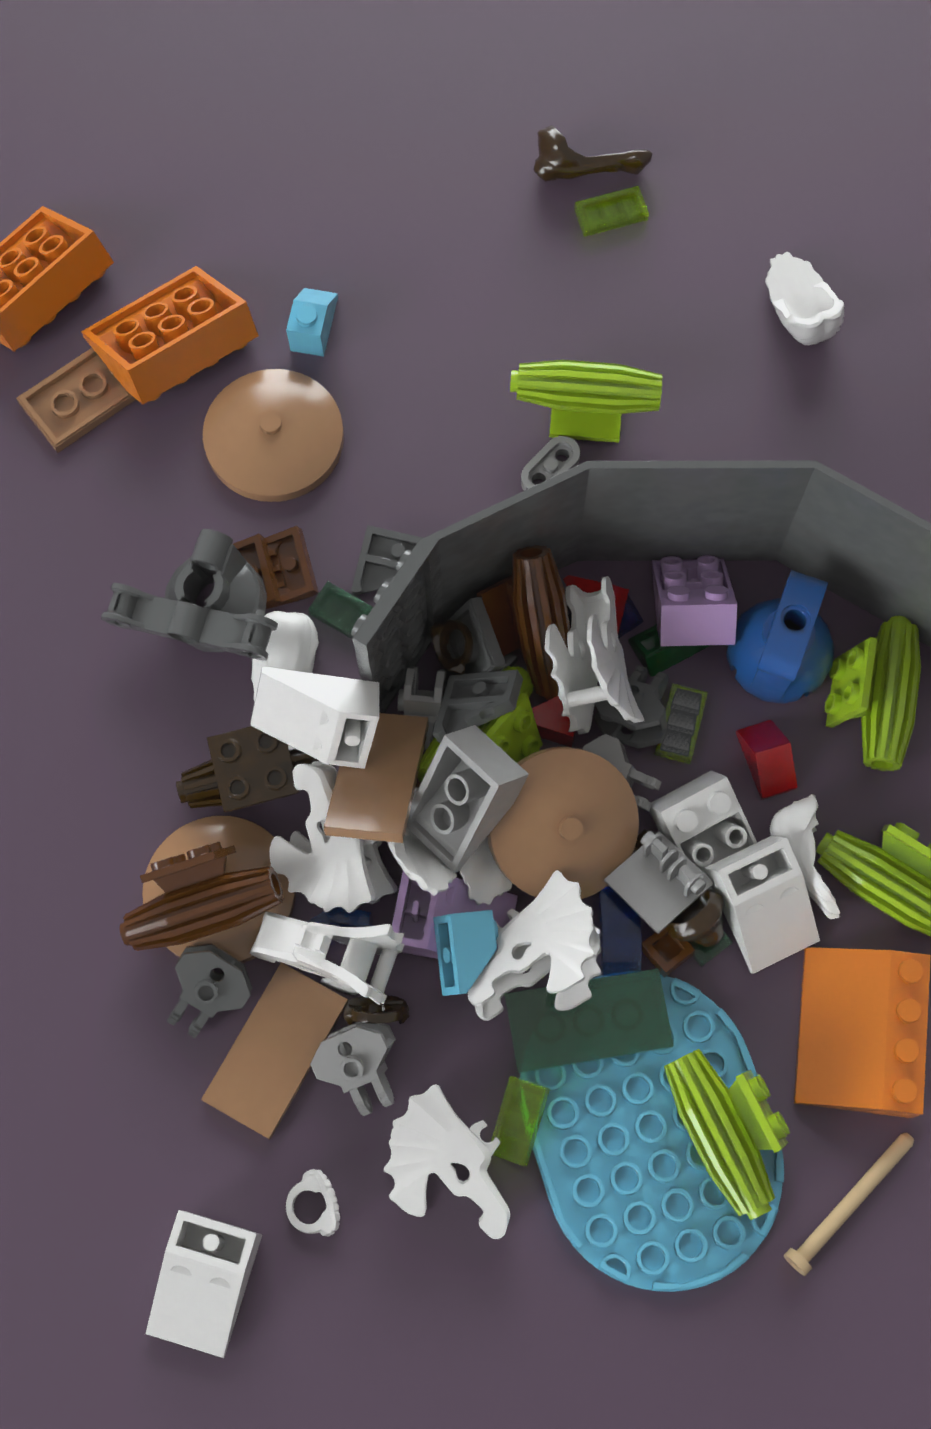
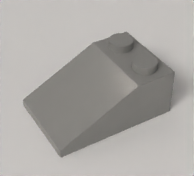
(464, 795)

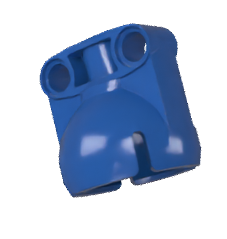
(782, 662)

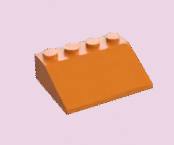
(43, 270)
(171, 333)
(863, 1031)

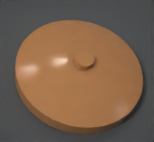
(273, 435)
(568, 818)
(252, 851)

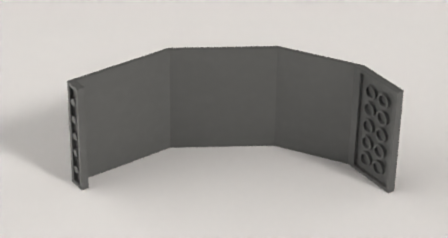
(652, 511)

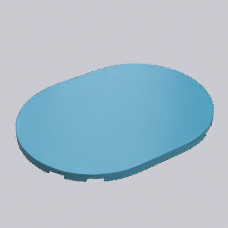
(627, 1169)

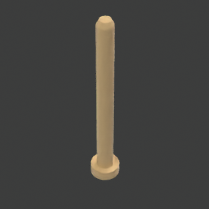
(800, 1259)

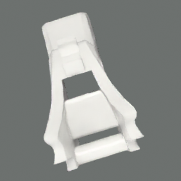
(591, 657)
(329, 868)
(547, 936)
(307, 945)
(428, 1143)

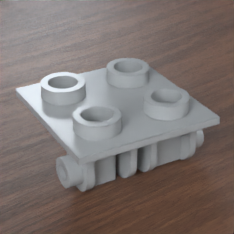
(658, 881)

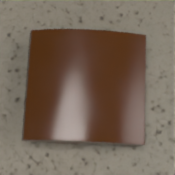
(282, 564)

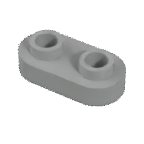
(544, 463)

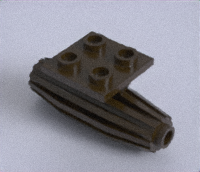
(242, 772)

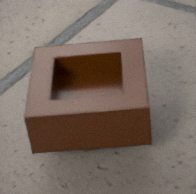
(666, 951)

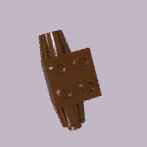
(524, 608)
(199, 899)

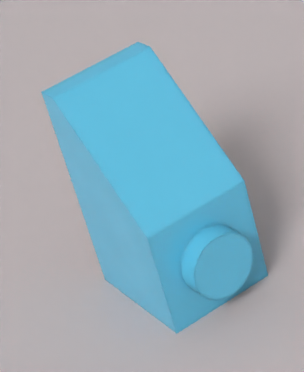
(311, 321)
(464, 948)

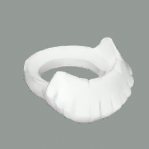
(328, 1223)

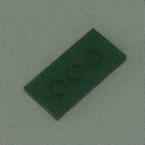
(619, 1020)

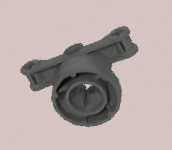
(232, 613)

